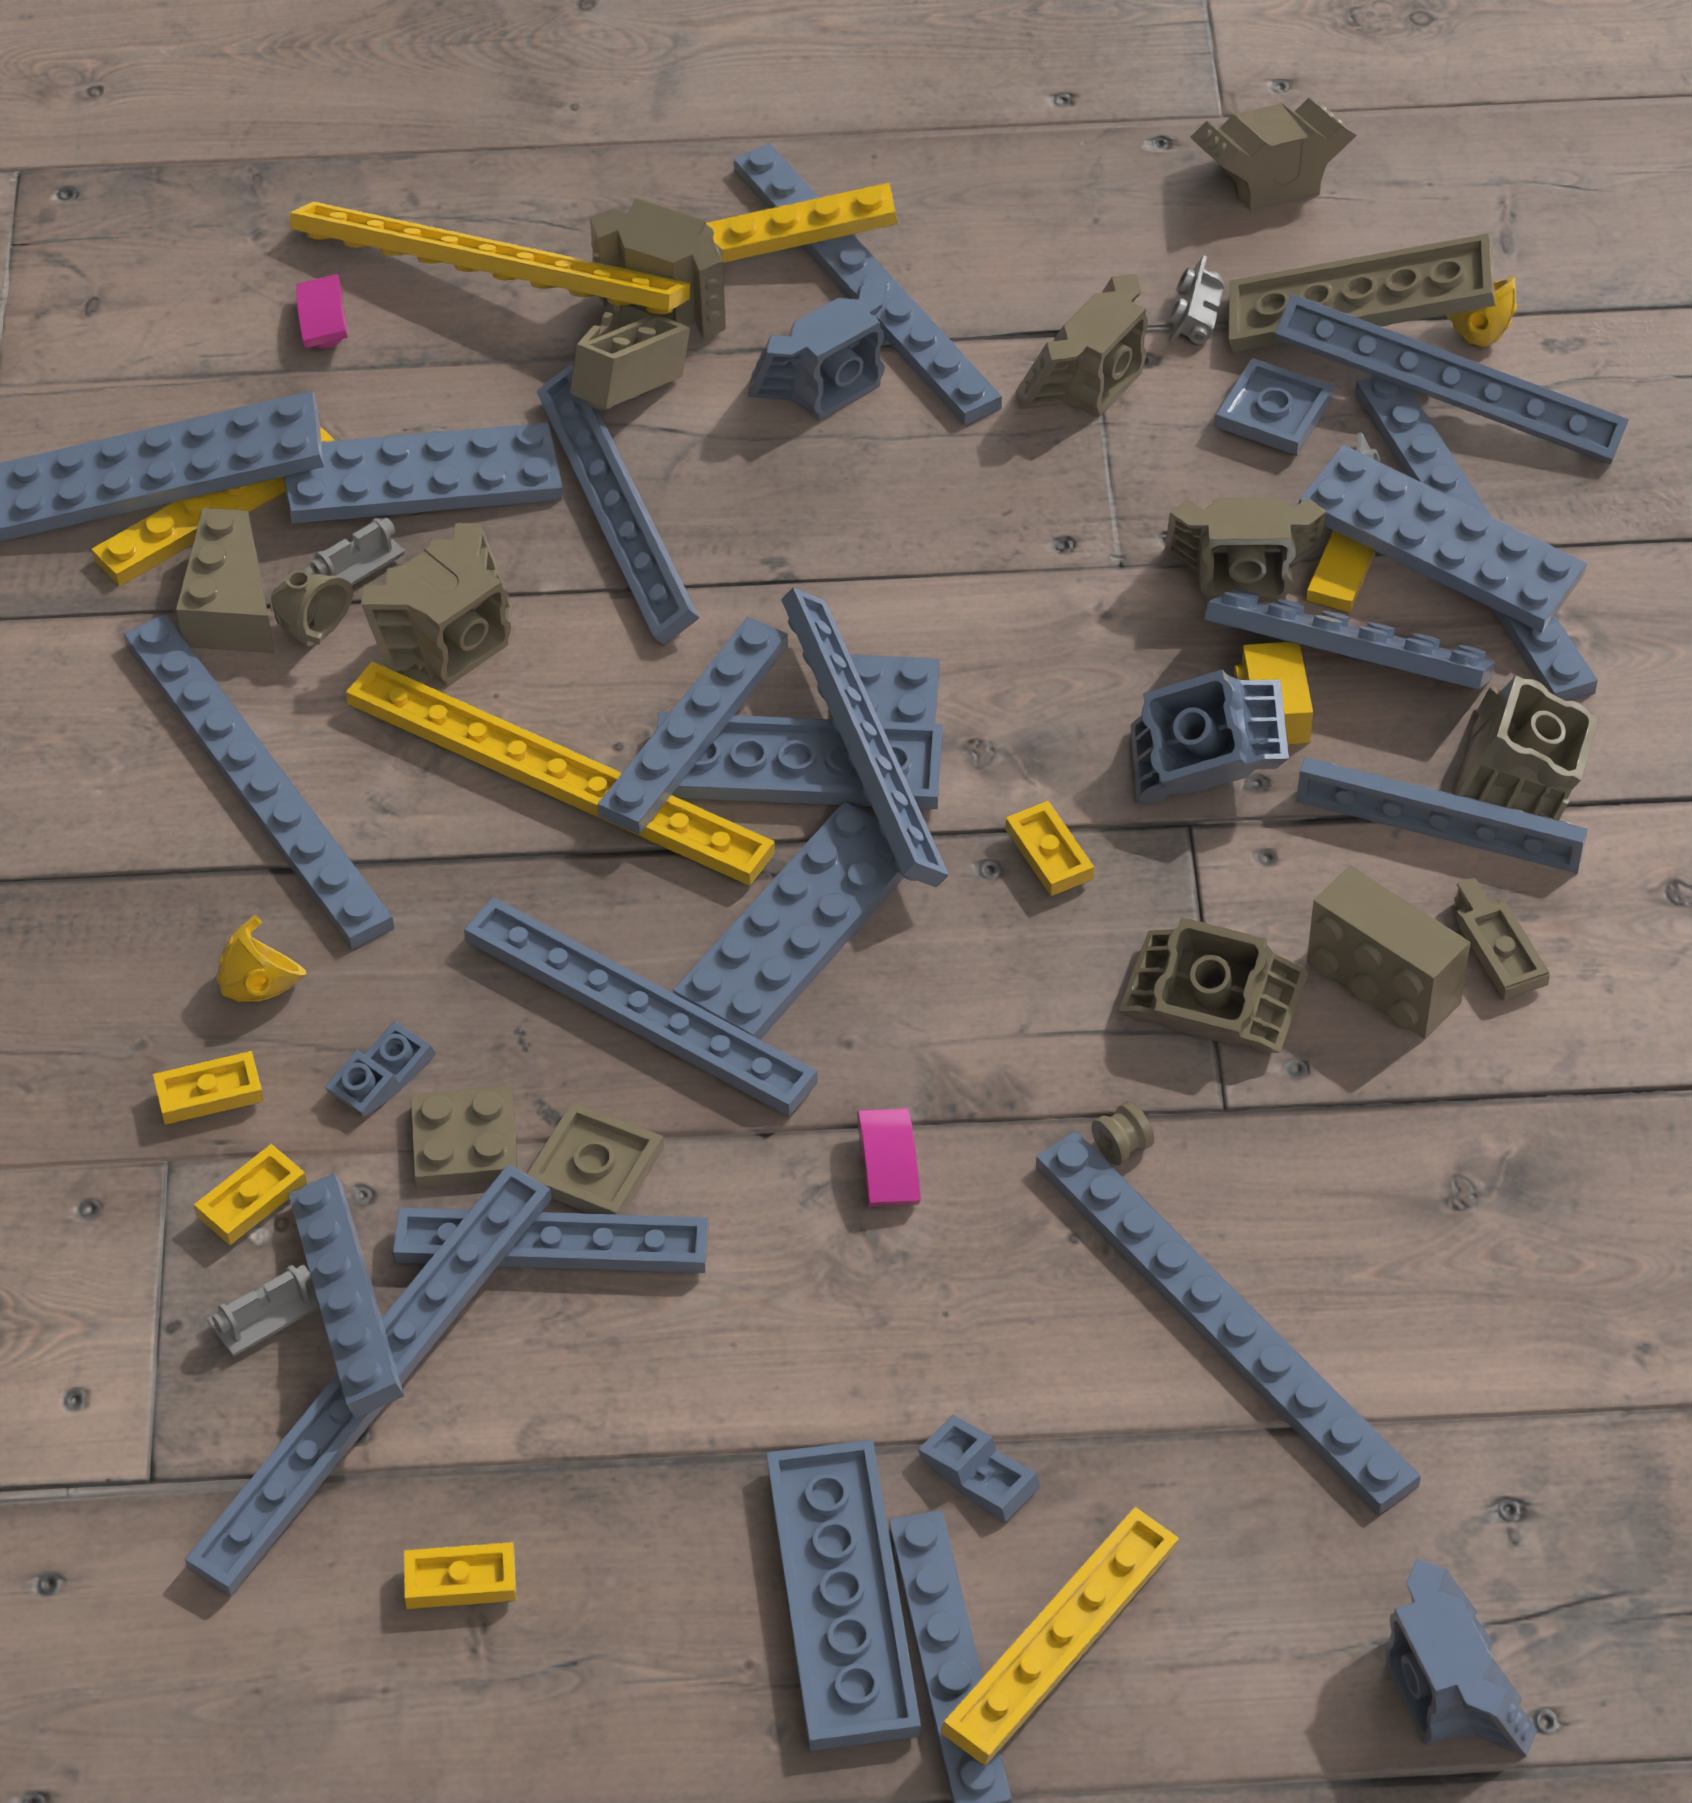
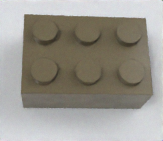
(1387, 952)

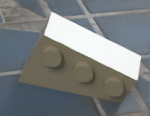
(223, 588)

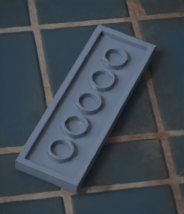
(427, 473)
(1444, 538)
(1334, 634)
(805, 762)
(795, 924)
(842, 1596)

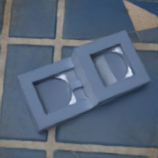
(974, 1467)

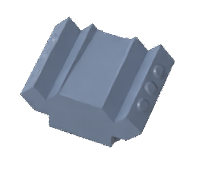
(826, 356)
(1206, 734)
(1447, 1669)

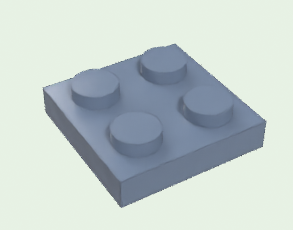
(1274, 406)
(900, 686)

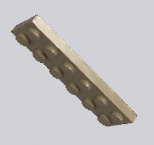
(1373, 287)

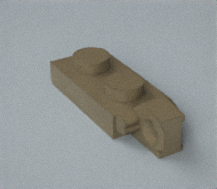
(1499, 941)

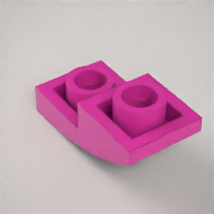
(322, 312)
(888, 1157)

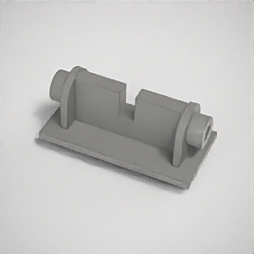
(1196, 309)
(358, 559)
(265, 1310)

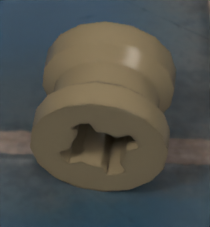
(1122, 1133)

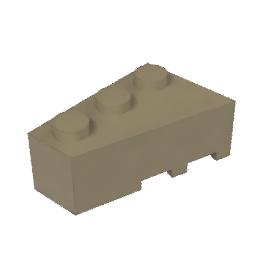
(628, 356)

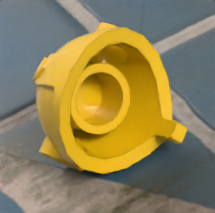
(1487, 324)
(253, 970)

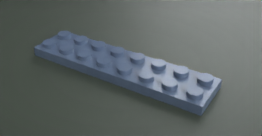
(159, 465)

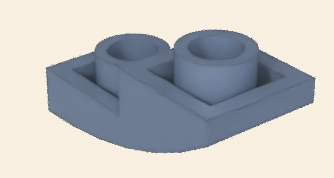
(386, 1068)

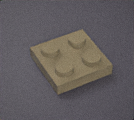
(463, 1136)
(596, 1161)

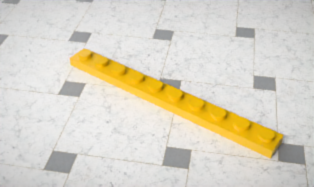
(502, 259)
(552, 769)

